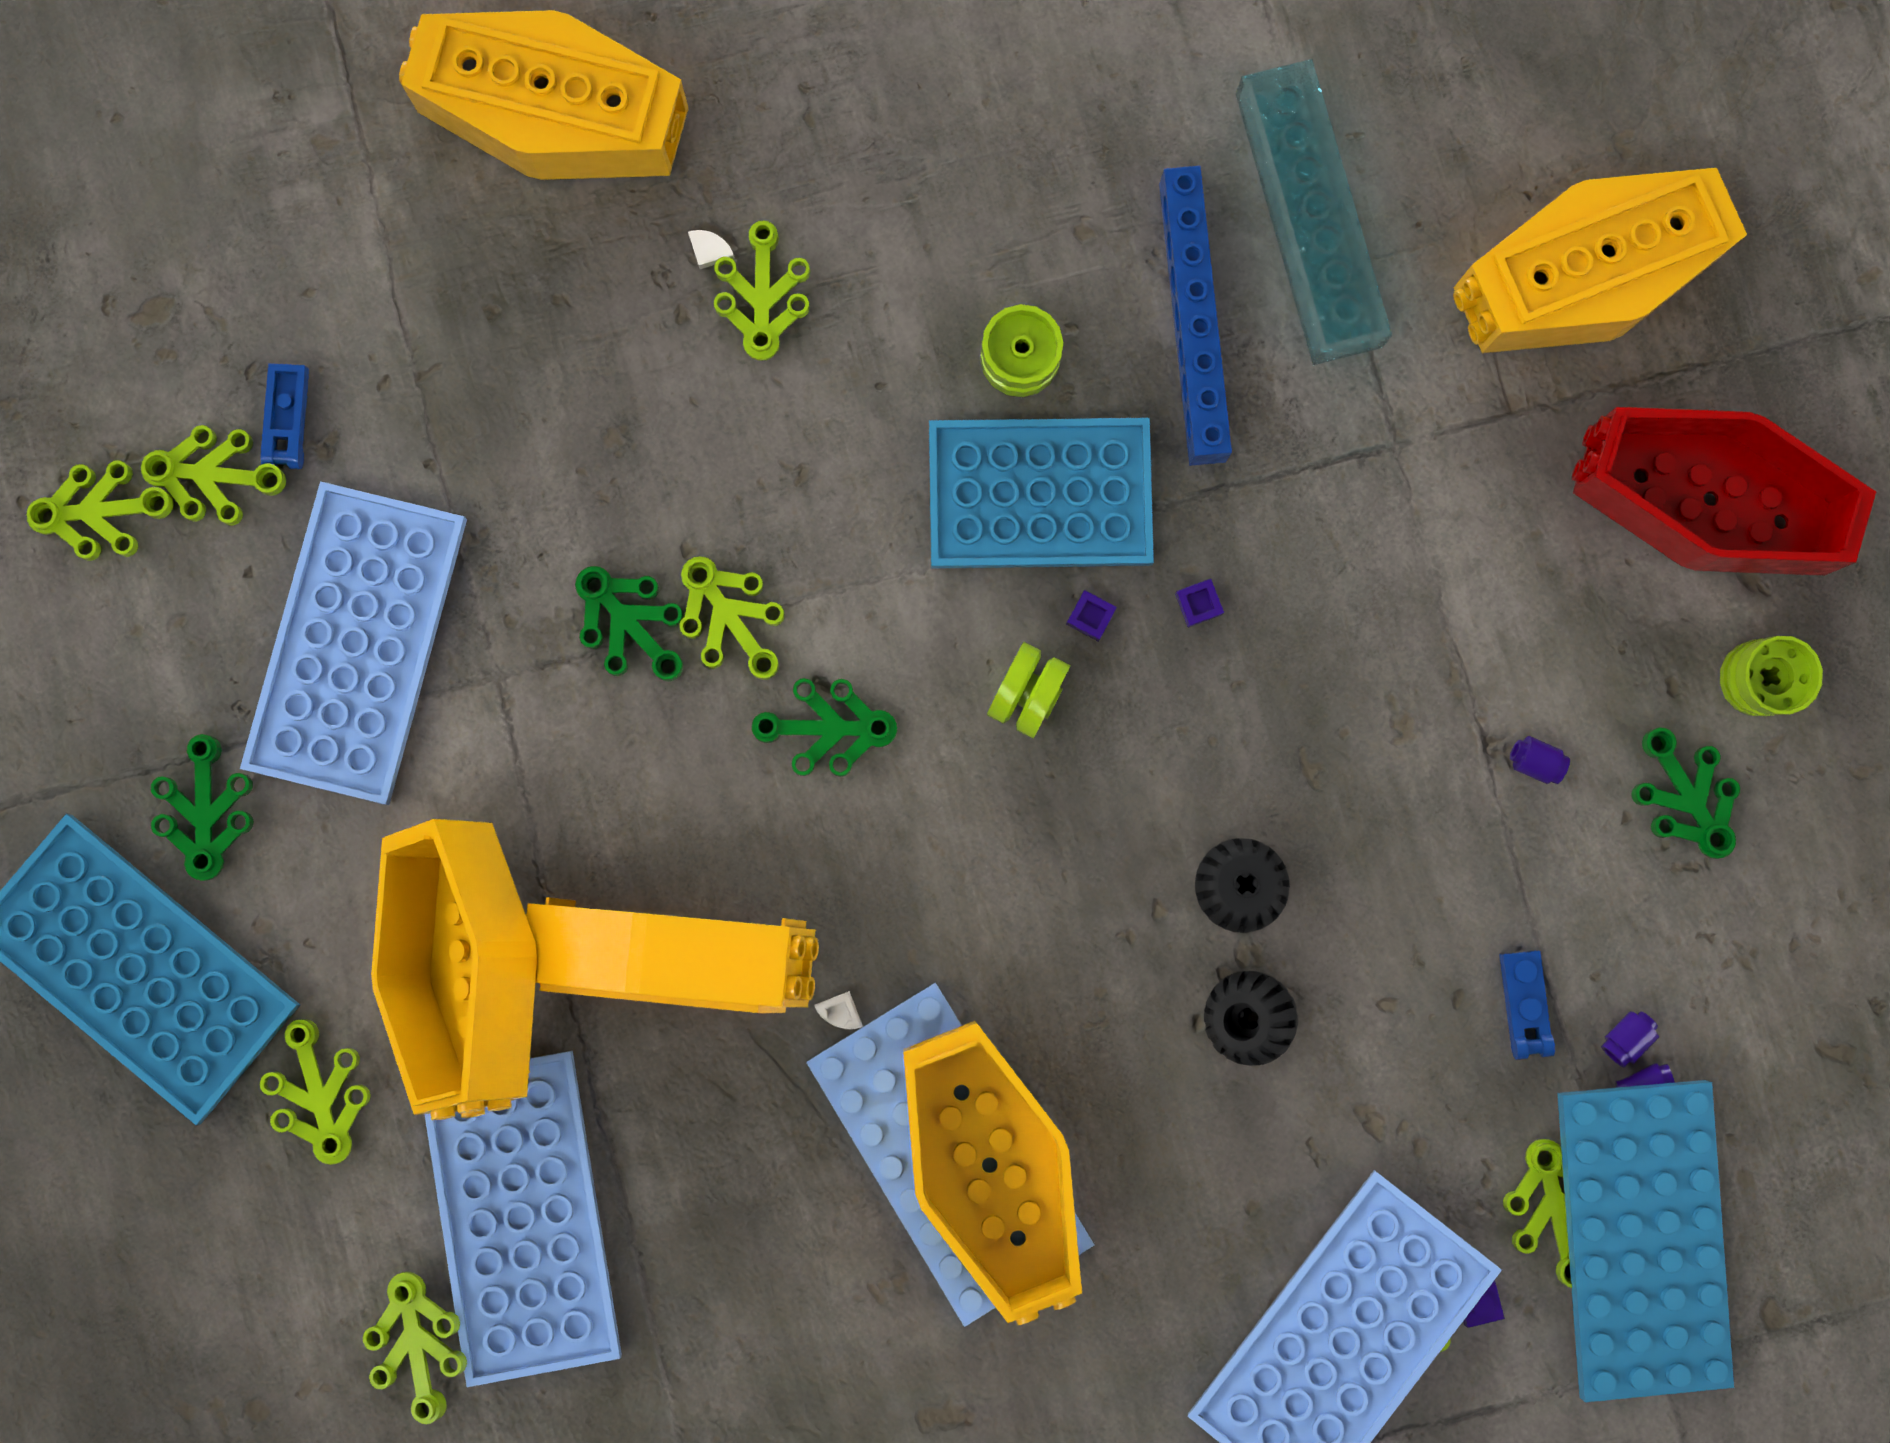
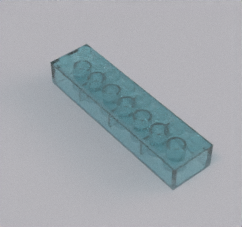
(1313, 212)

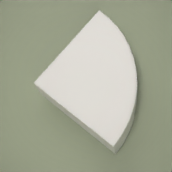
(708, 247)
(840, 1012)

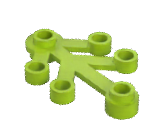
(762, 297)
(208, 472)
(93, 510)
(727, 612)
(318, 1097)
(1550, 1206)
(415, 1341)

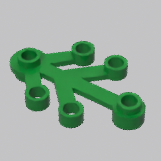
(625, 618)
(831, 727)
(1691, 798)
(204, 812)

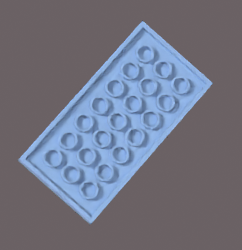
(354, 643)
(869, 1093)
(525, 1232)
(1349, 1327)

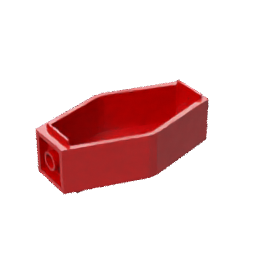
(1749, 469)

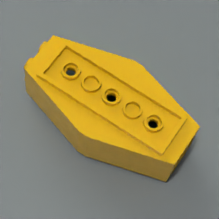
(554, 129)
(1586, 291)
(673, 958)
(454, 968)
(981, 1208)

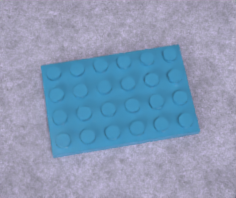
(1040, 493)

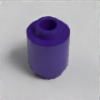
(1539, 760)
(1630, 1038)

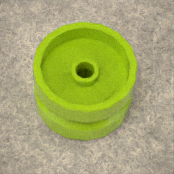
(1005, 338)
(1029, 690)

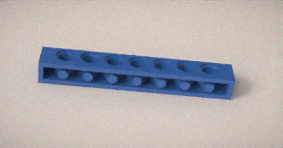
(1195, 316)

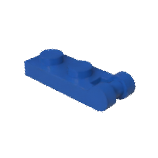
(285, 414)
(1526, 1004)

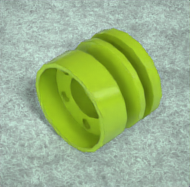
(1790, 673)

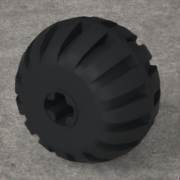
(1218, 887)
(1254, 1041)

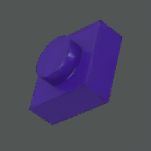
(1199, 603)
(1091, 615)
(1486, 1310)

